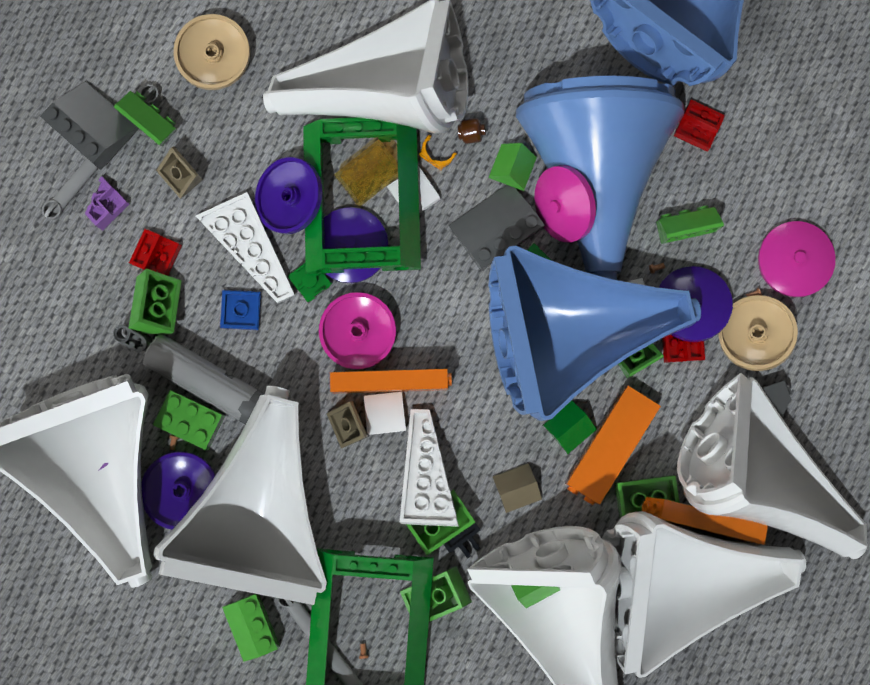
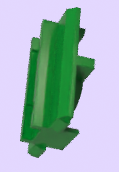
(309, 284)

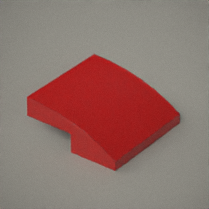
(699, 125)
(155, 253)
(681, 351)

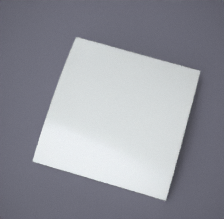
(427, 193)
(384, 413)

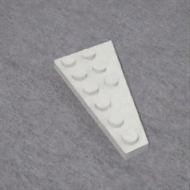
(243, 235)
(425, 484)

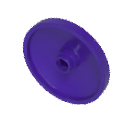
(288, 195)
(353, 229)
(712, 296)
(174, 486)

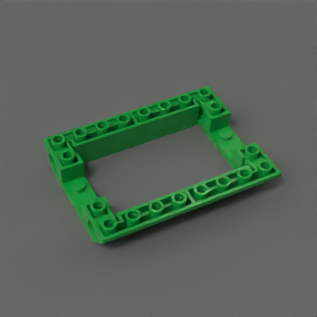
(393, 258)
(401, 567)

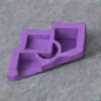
(101, 209)

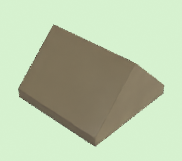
(178, 173)
(347, 424)
(517, 488)

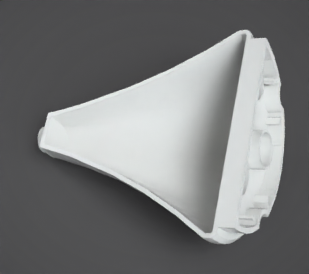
(397, 74)
(57, 456)
(753, 468)
(253, 517)
(686, 585)
(572, 628)

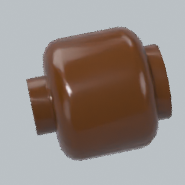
(471, 130)

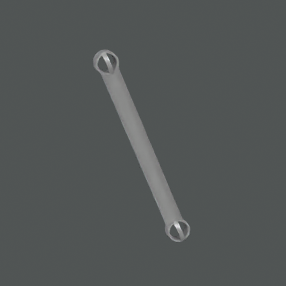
(84, 172)
(335, 660)

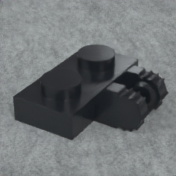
(462, 537)

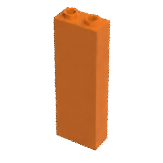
(390, 381)
(612, 445)
(690, 517)

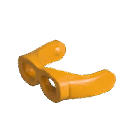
(438, 164)

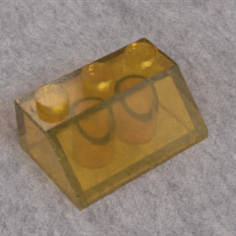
(368, 173)

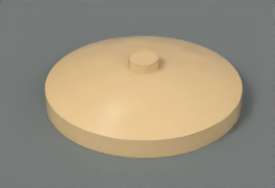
(211, 52)
(759, 333)

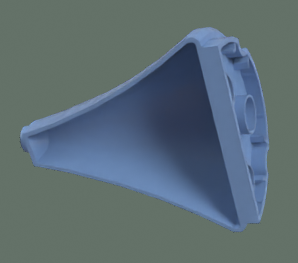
(674, 37)
(613, 137)
(568, 327)

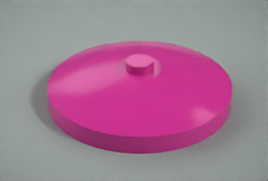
(565, 203)
(796, 259)
(357, 331)

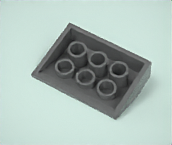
(89, 123)
(495, 225)

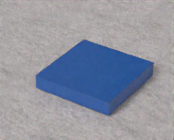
(240, 310)

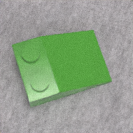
(447, 594)

